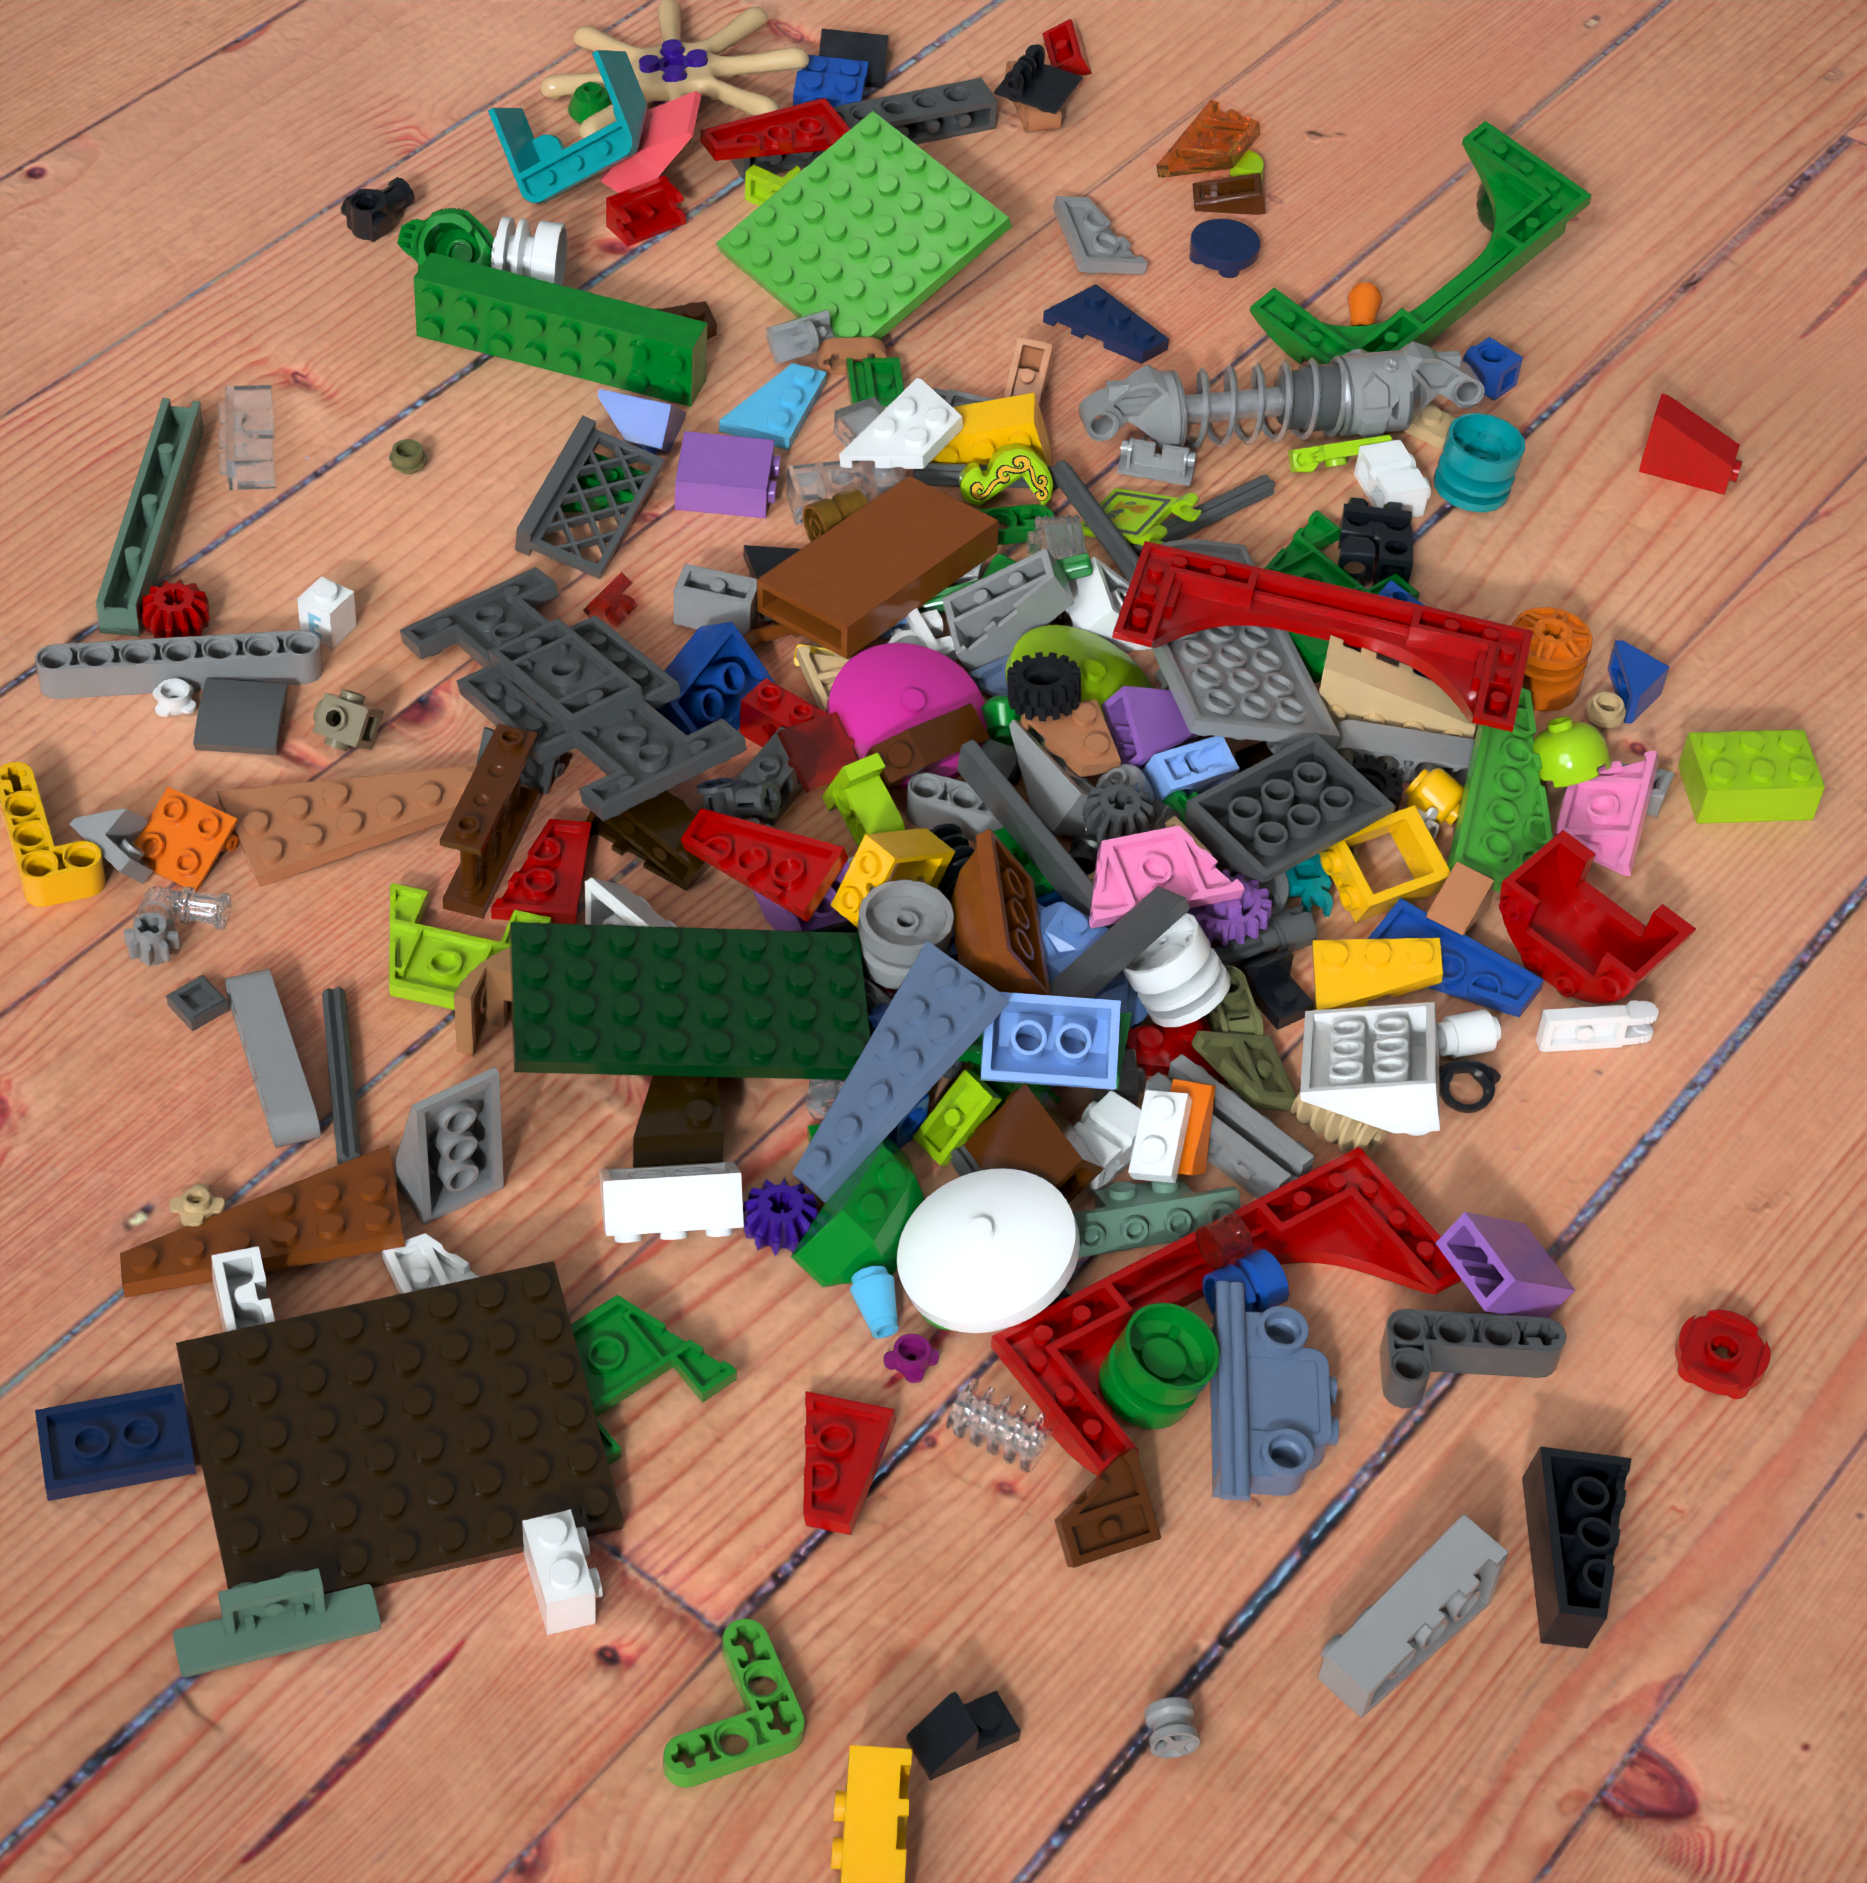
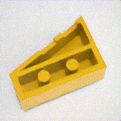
(994, 425)
(873, 1816)

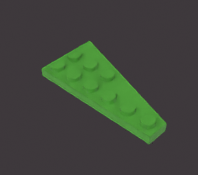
(1502, 804)

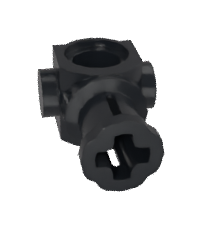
(372, 211)

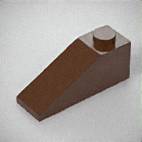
(928, 745)

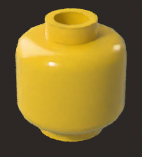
(1438, 791)

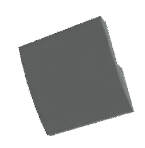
(240, 716)

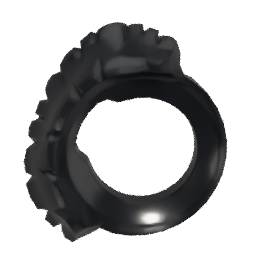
(1481, 1072)

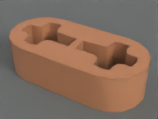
(854, 348)

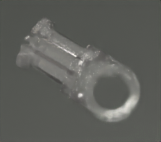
(188, 906)

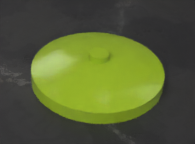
(1101, 663)

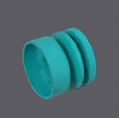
(1479, 462)

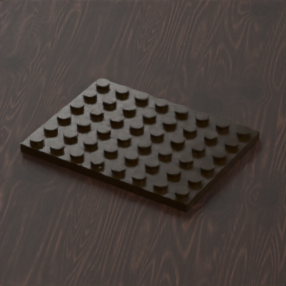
(397, 1432)

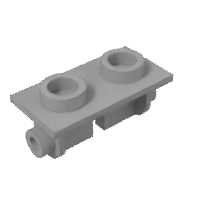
(1171, 466)

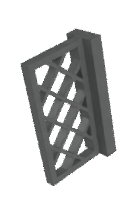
(557, 492)

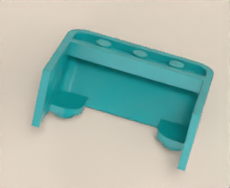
(546, 167)

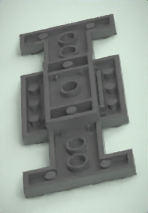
(586, 679)

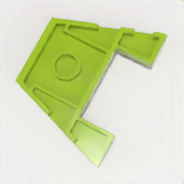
(432, 961)

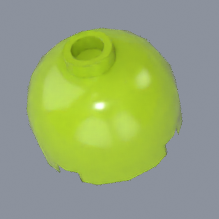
(1570, 752)

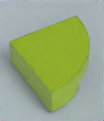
(1249, 164)

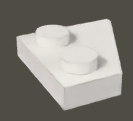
(424, 1265)

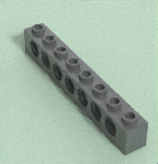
(917, 114)

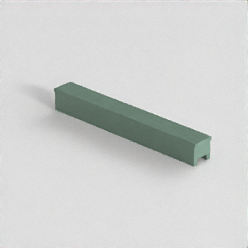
(149, 518)

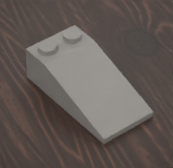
(452, 1148)

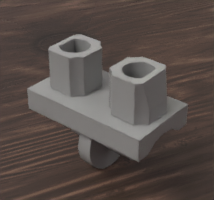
(799, 336)

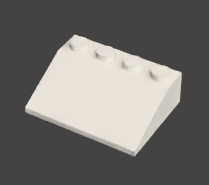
(1374, 1065)

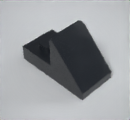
(1275, 989)
(962, 1733)

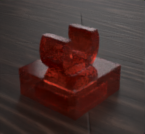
(610, 599)

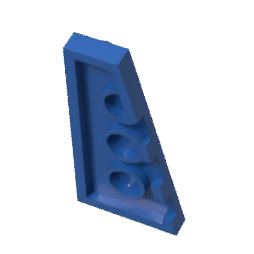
(1468, 967)

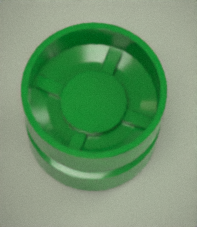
(1158, 1365)

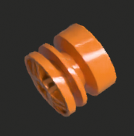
(1555, 656)

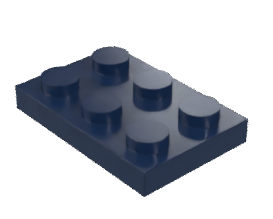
(114, 1442)

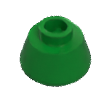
(588, 100)
(998, 718)

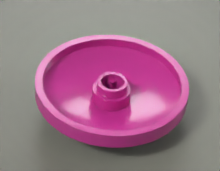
(897, 689)

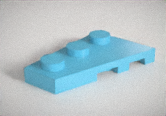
(777, 407)

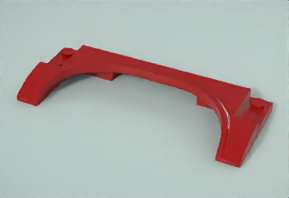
(1466, 656)
(1330, 1216)

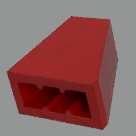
(1689, 449)

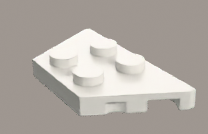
(907, 431)

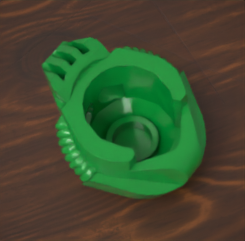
(447, 233)

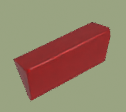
(1066, 48)

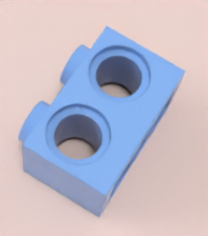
(1191, 767)

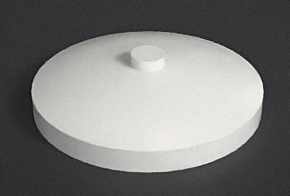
(988, 1250)

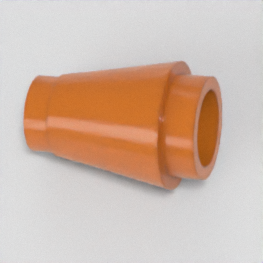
(1364, 304)

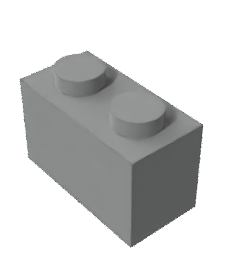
(715, 597)

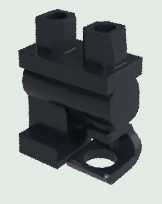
(1379, 535)

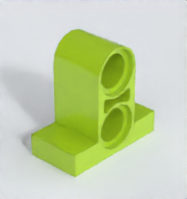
(863, 799)

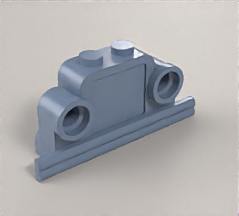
(1266, 1400)

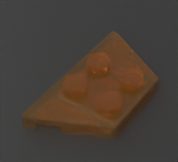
(1210, 143)

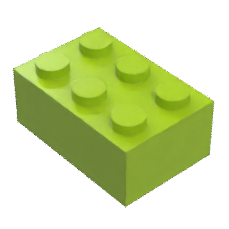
(1750, 776)

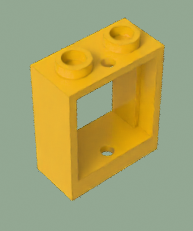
(1415, 847)
(915, 850)

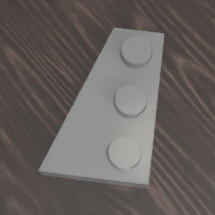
(1092, 241)

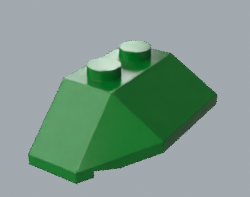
(862, 1219)

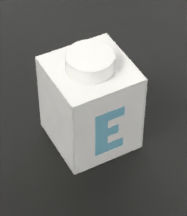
(327, 611)

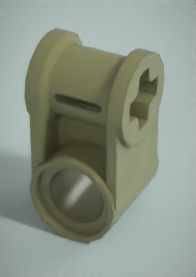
(1237, 1010)

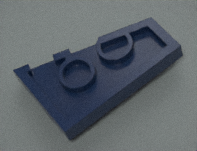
(1108, 320)

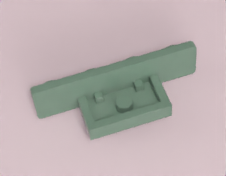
(1148, 1214)
(275, 1620)

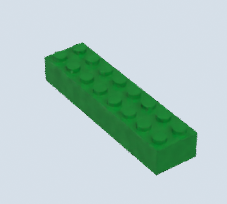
(561, 329)

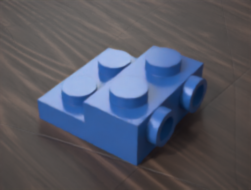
(831, 78)

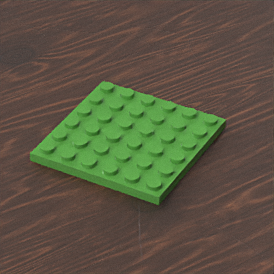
(864, 232)

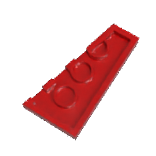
(784, 131)
(770, 861)

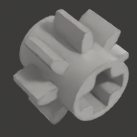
(152, 938)

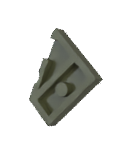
(1249, 1067)

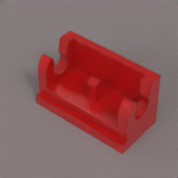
(644, 211)

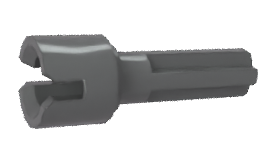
(1285, 933)

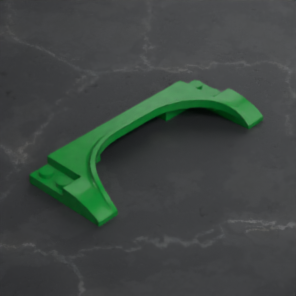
(1529, 213)

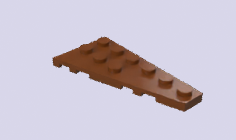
(312, 1221)

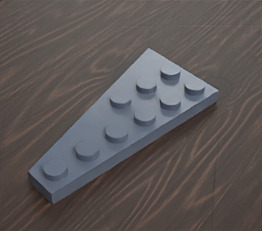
(916, 1042)

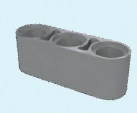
(943, 800)

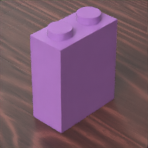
(726, 475)
(1504, 1266)

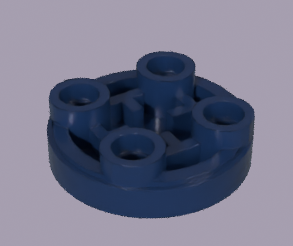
(1224, 246)

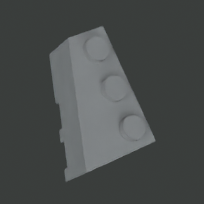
(1004, 606)

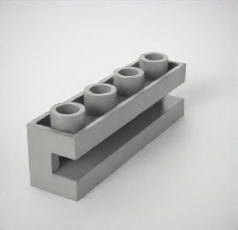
(1241, 1139)

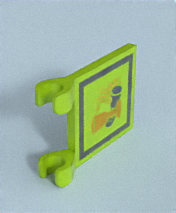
(1141, 513)

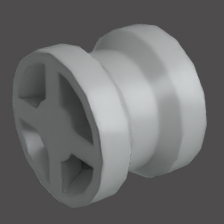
(1171, 1727)

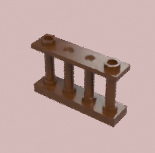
(490, 821)

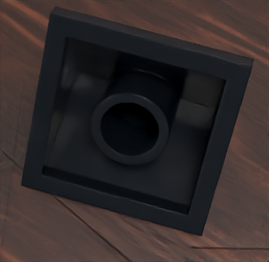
(861, 47)

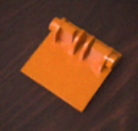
(185, 838)

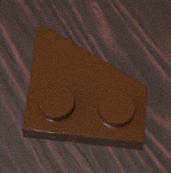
(1109, 1514)

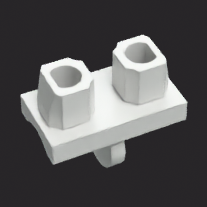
(922, 629)

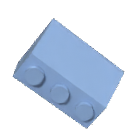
(1053, 1042)

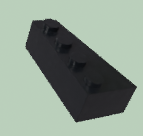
(1573, 1538)

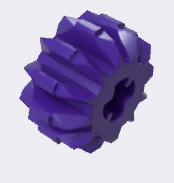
(778, 1215)

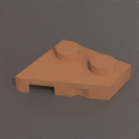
(1079, 739)

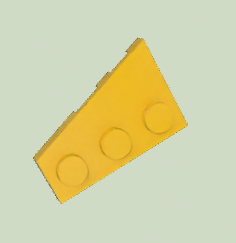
(1366, 969)

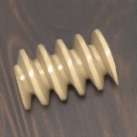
(1339, 1128)

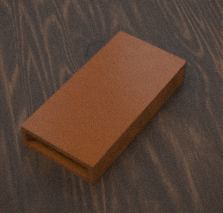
(877, 566)

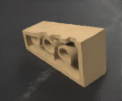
(1379, 693)

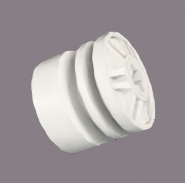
(530, 256)
(1179, 975)

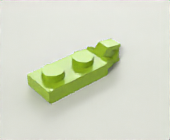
(1334, 454)

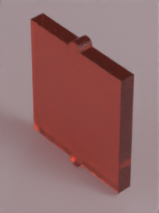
(818, 750)

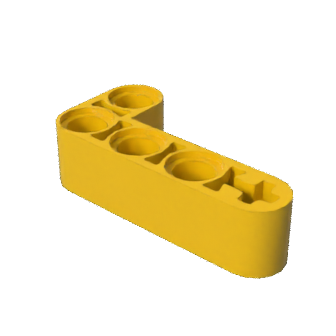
(45, 871)

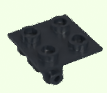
(1038, 83)

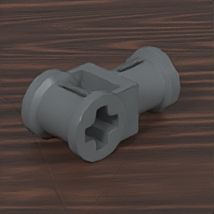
(739, 800)

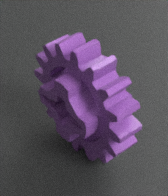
(1235, 917)

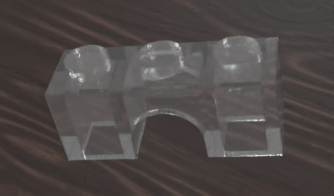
(247, 437)
(822, 480)

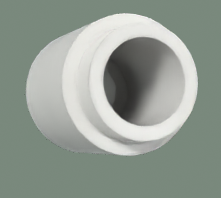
(1468, 1034)

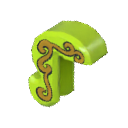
(1003, 469)

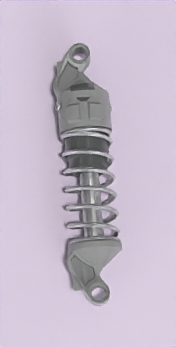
(1348, 397)

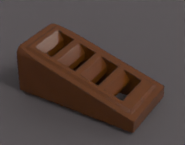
(1231, 195)

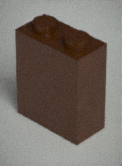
(1035, 1138)

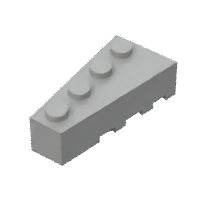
(1414, 1617)

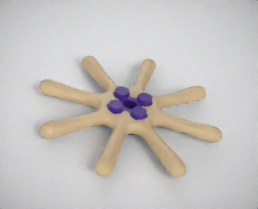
(683, 67)

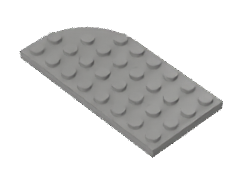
(1242, 677)

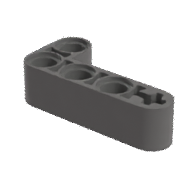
(1463, 1343)

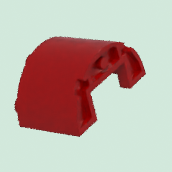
(1576, 932)

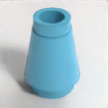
(876, 1299)

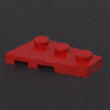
(551, 876)

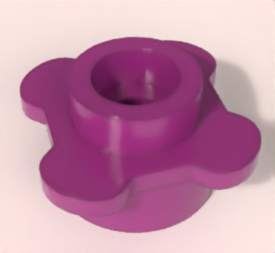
(911, 1347)

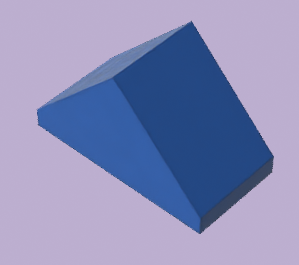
(1635, 678)

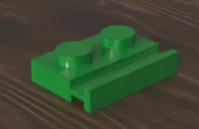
(874, 378)

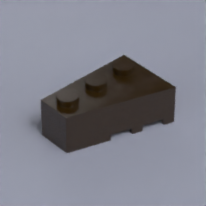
(654, 834)
(679, 1123)

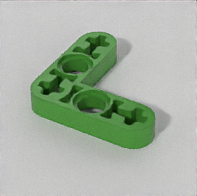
(753, 1725)

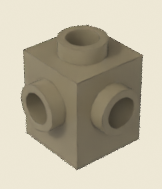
(347, 720)

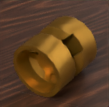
(827, 513)

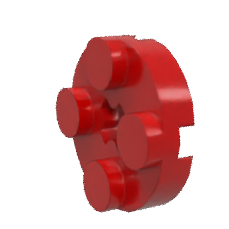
(1716, 1374)

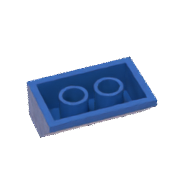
(713, 677)

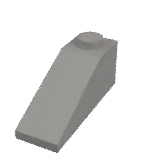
(1051, 785)

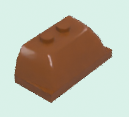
(999, 920)

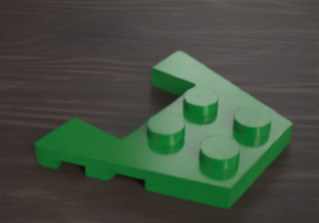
(1306, 561)
(628, 1349)

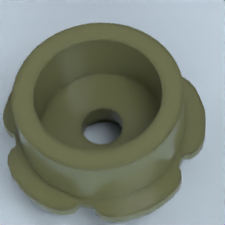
(407, 456)

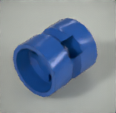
(1262, 1278)

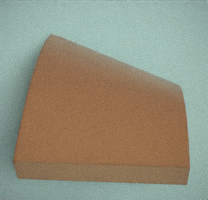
(483, 1000)

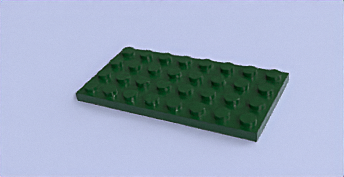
(686, 1001)

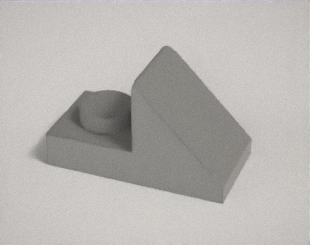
(114, 835)

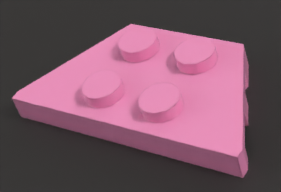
(1611, 811)
(1164, 858)

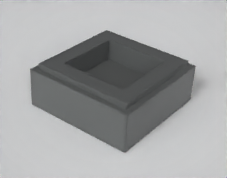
(197, 1003)

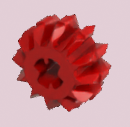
(175, 610)

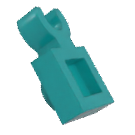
(1311, 884)

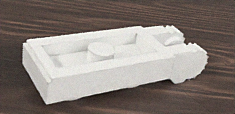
(1596, 1027)

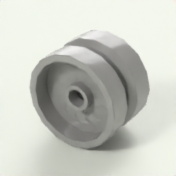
(897, 923)

